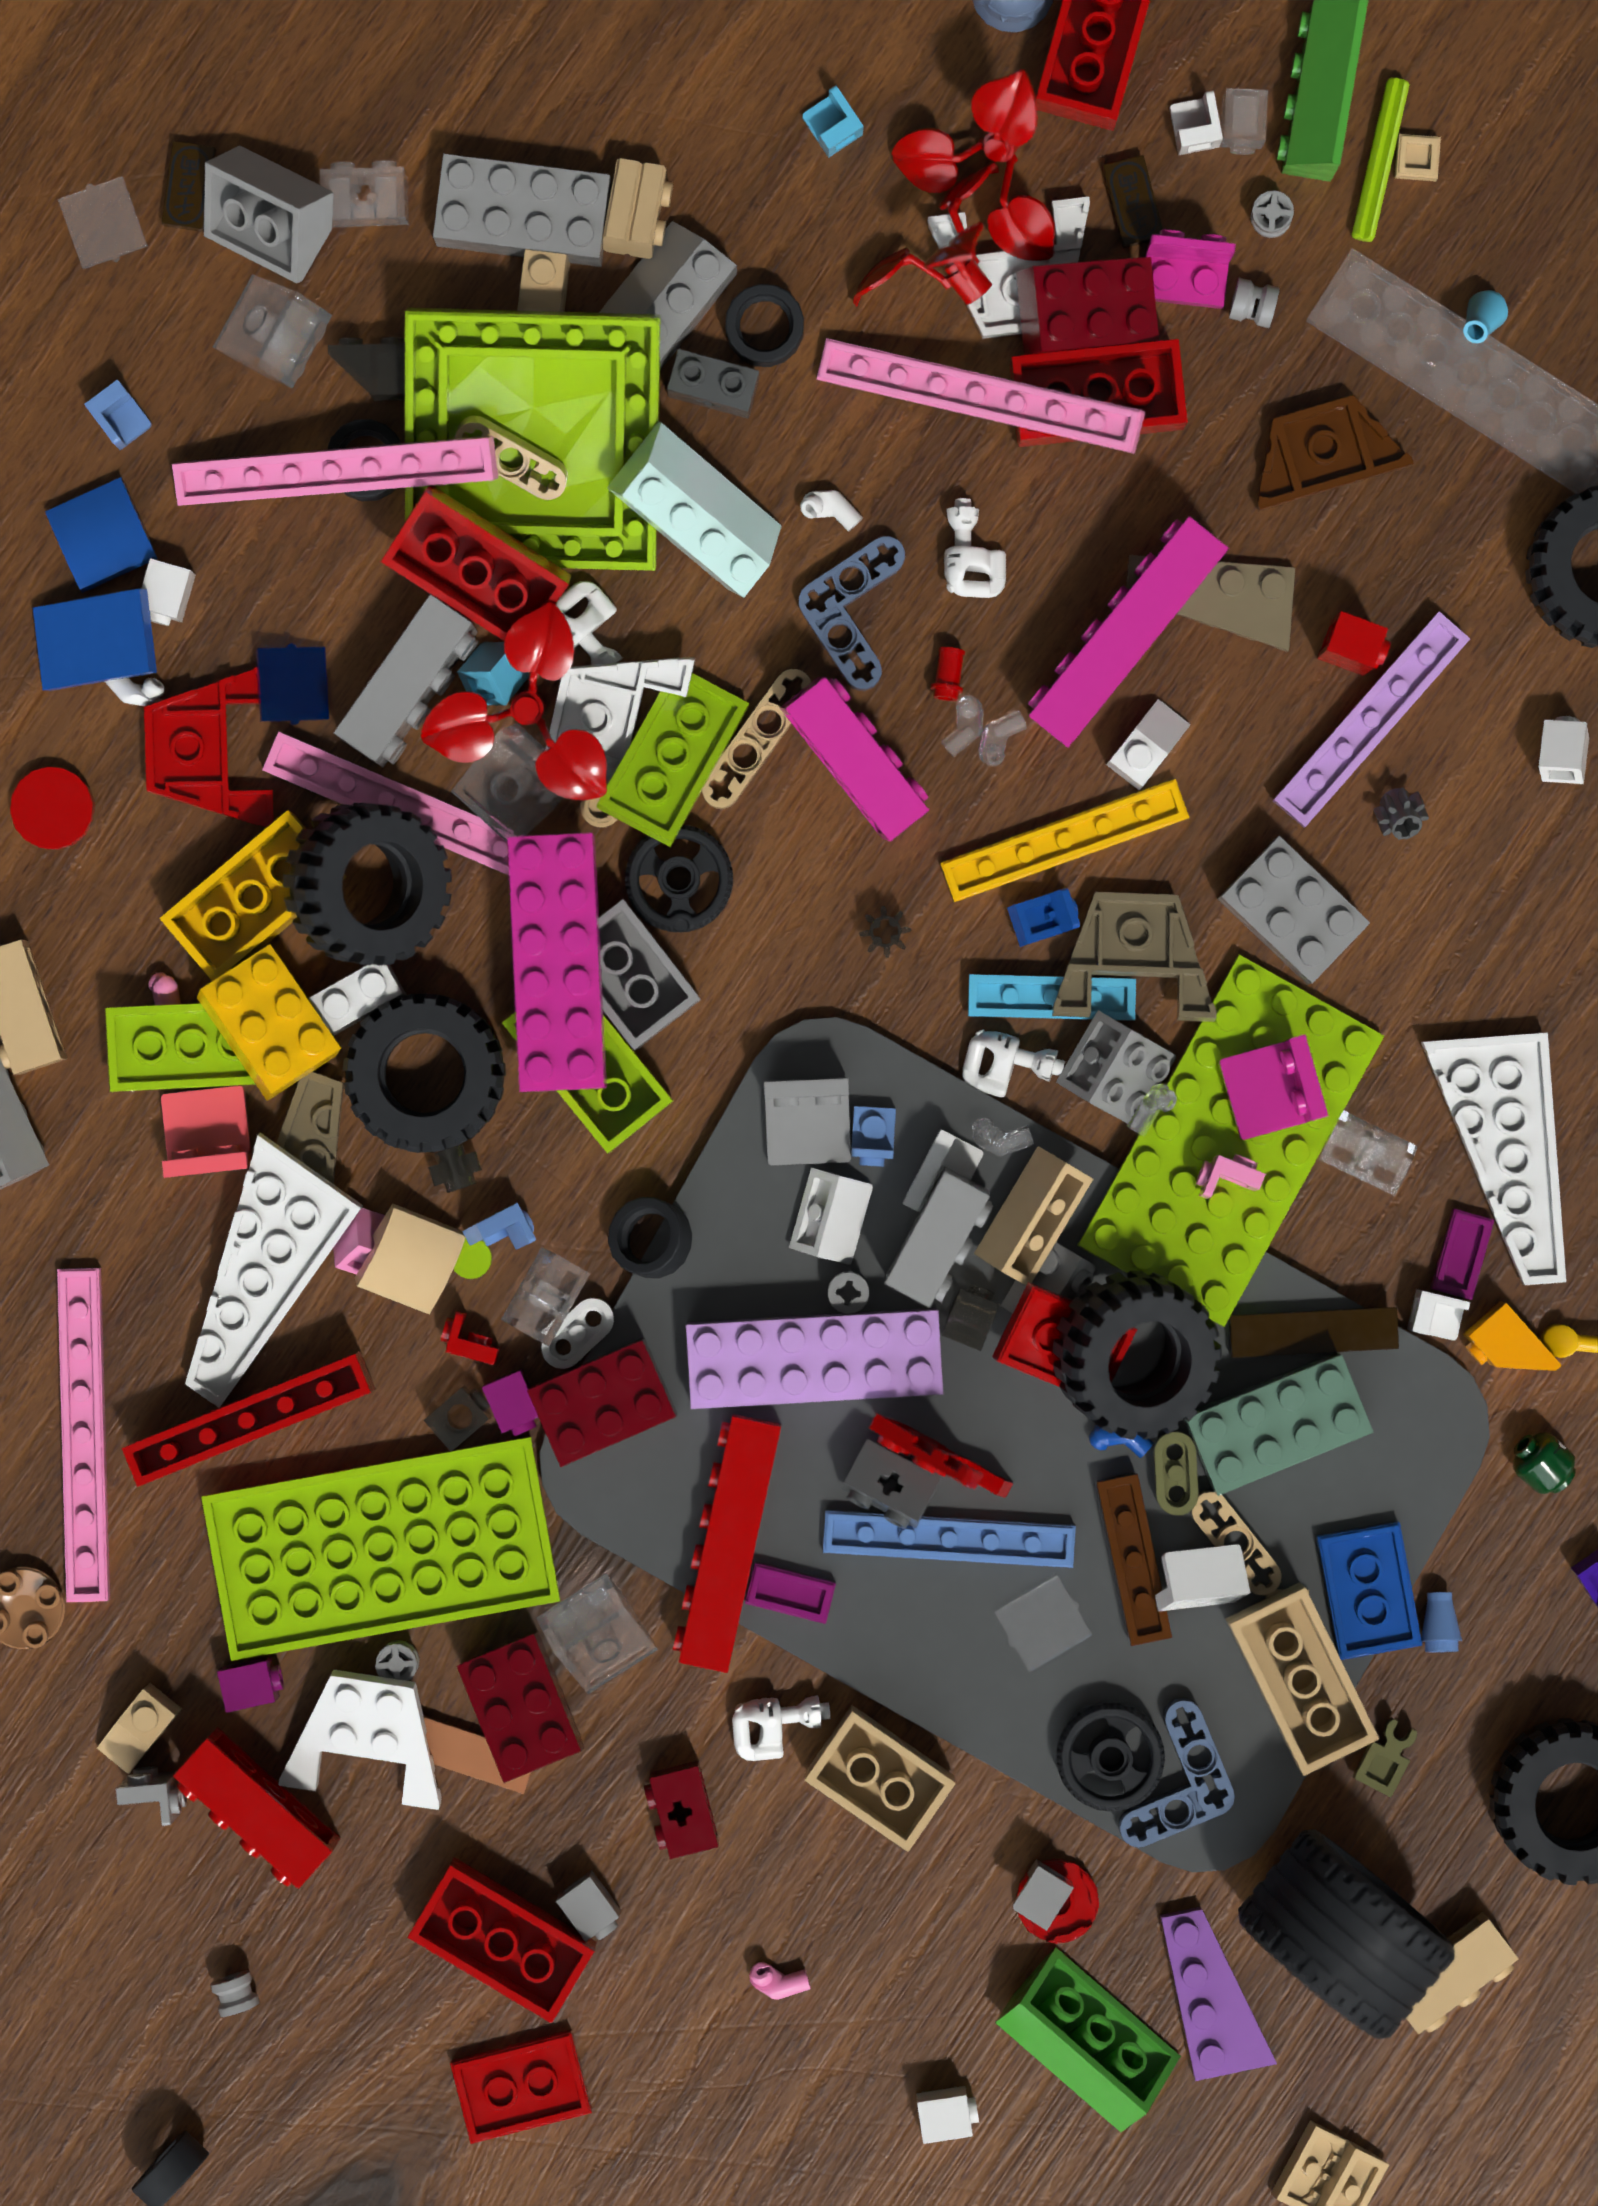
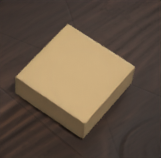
(1417, 157)

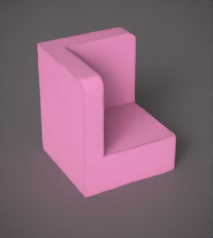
(356, 1241)

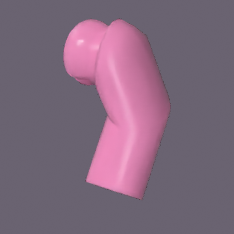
(164, 989)
(775, 1983)

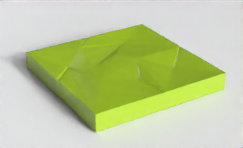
(560, 382)

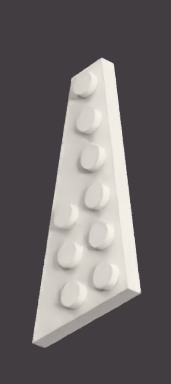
(1506, 1121)
(273, 1249)

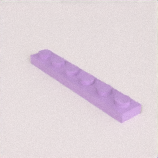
(1371, 719)

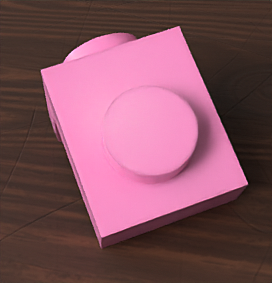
(1238, 1171)

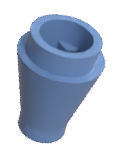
(1440, 1624)

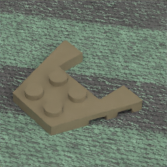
(1135, 938)

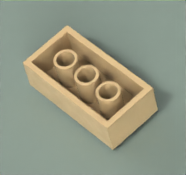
(1302, 1678)

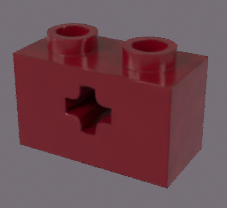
(686, 1785)

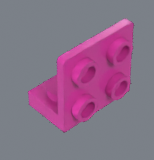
(1190, 269)
(1273, 1088)

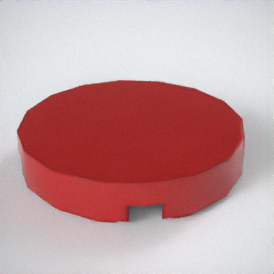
(52, 808)
(1078, 1910)

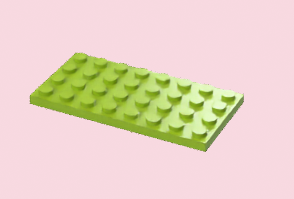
(1154, 1207)
(380, 1548)

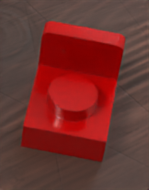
(475, 1347)

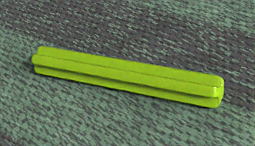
(1380, 159)

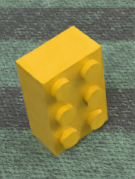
(268, 1022)

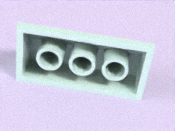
(698, 510)

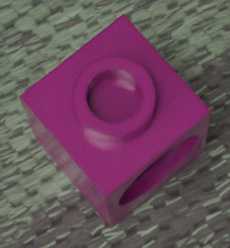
(511, 1402)
(250, 1683)

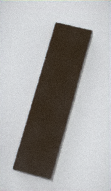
(1314, 1332)

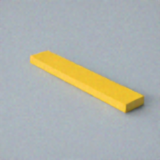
(1064, 840)

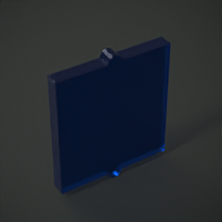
(292, 684)

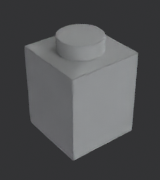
(589, 1907)

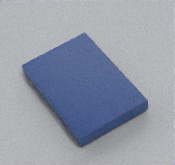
(94, 639)
(1369, 1590)

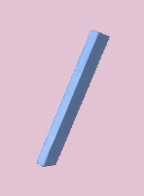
(951, 1539)

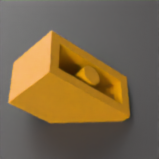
(1507, 1342)

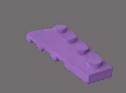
(1213, 2010)

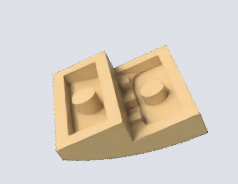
(410, 1259)
(1328, 2171)

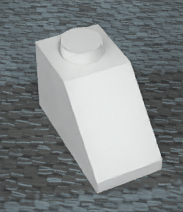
(1148, 744)

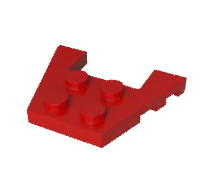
(189, 750)
(935, 1456)

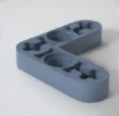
(836, 614)
(1192, 1793)

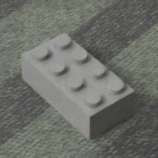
(521, 207)
(407, 682)

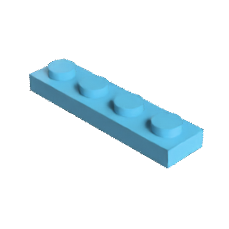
(1036, 996)

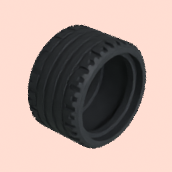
(1346, 1934)

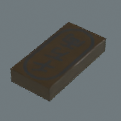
(186, 186)
(1132, 200)

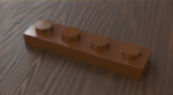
(1133, 1558)

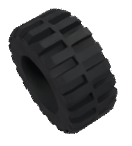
(1552, 572)
(415, 895)
(367, 1073)
(1175, 1384)
(1516, 1795)

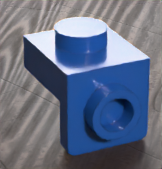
(1044, 917)

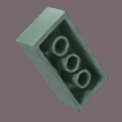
(1278, 1423)

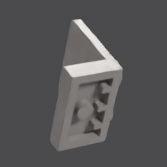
(1114, 1067)
(807, 1121)

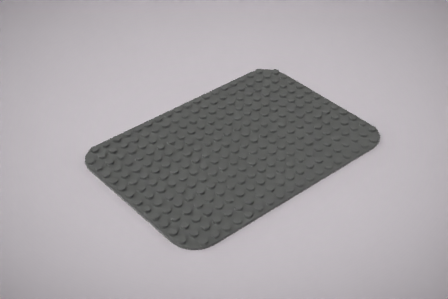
(928, 1629)

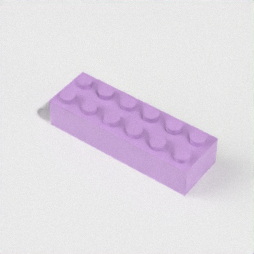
(814, 1358)

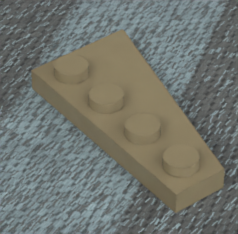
(1241, 600)
(314, 1123)

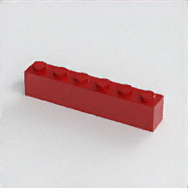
(248, 1419)
(729, 1542)

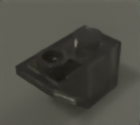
(373, 367)

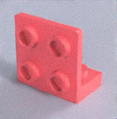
(206, 1131)

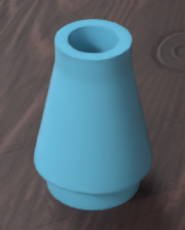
(1485, 314)

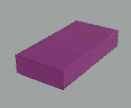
(1462, 1254)
(790, 1592)

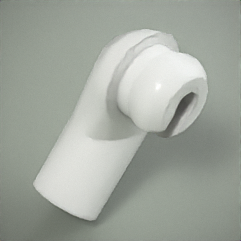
(830, 504)
(136, 693)

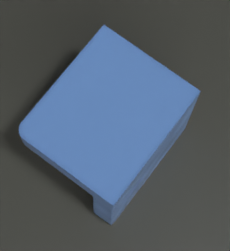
(118, 414)

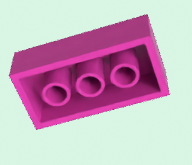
(854, 758)

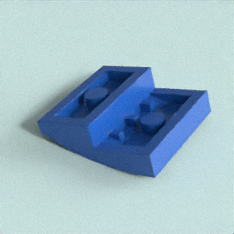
(101, 535)

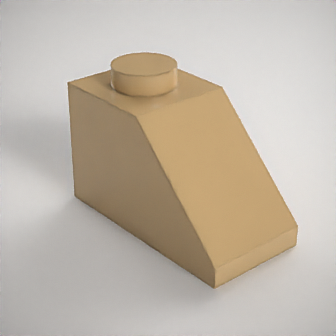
(139, 1728)

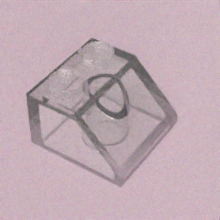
(273, 330)
(505, 785)
(596, 1634)

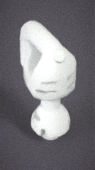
(971, 558)
(595, 614)
(1006, 1055)
(771, 1717)

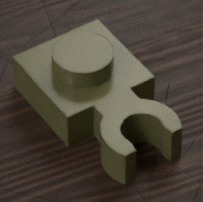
(1383, 1764)

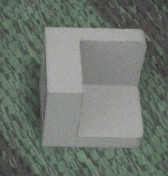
(1043, 1894)

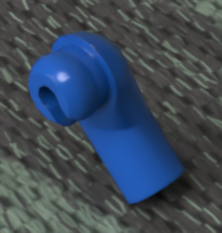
(1101, 1440)

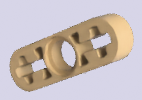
(543, 463)
(1225, 1510)

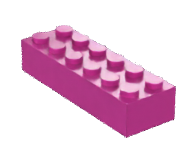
(1129, 630)
(557, 962)

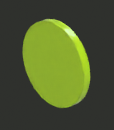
(473, 1260)

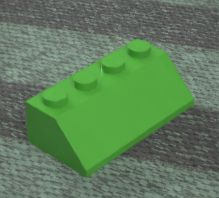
(1323, 88)
(1088, 2040)

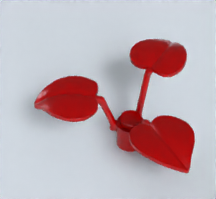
(1010, 116)
(959, 254)
(460, 724)

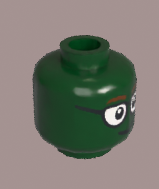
(1544, 1463)

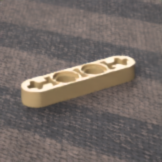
(753, 736)

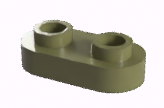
(1175, 1473)

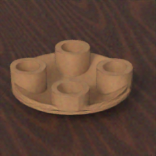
(29, 1608)

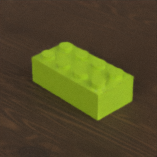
(628, 1101)

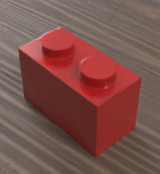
(1354, 644)

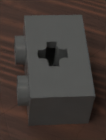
(713, 383)
(881, 1465)

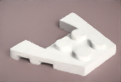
(998, 309)
(608, 698)
(367, 1720)

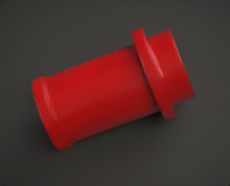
(948, 674)

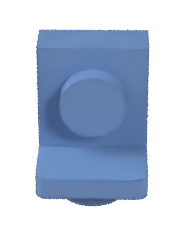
(873, 1135)
(508, 1222)

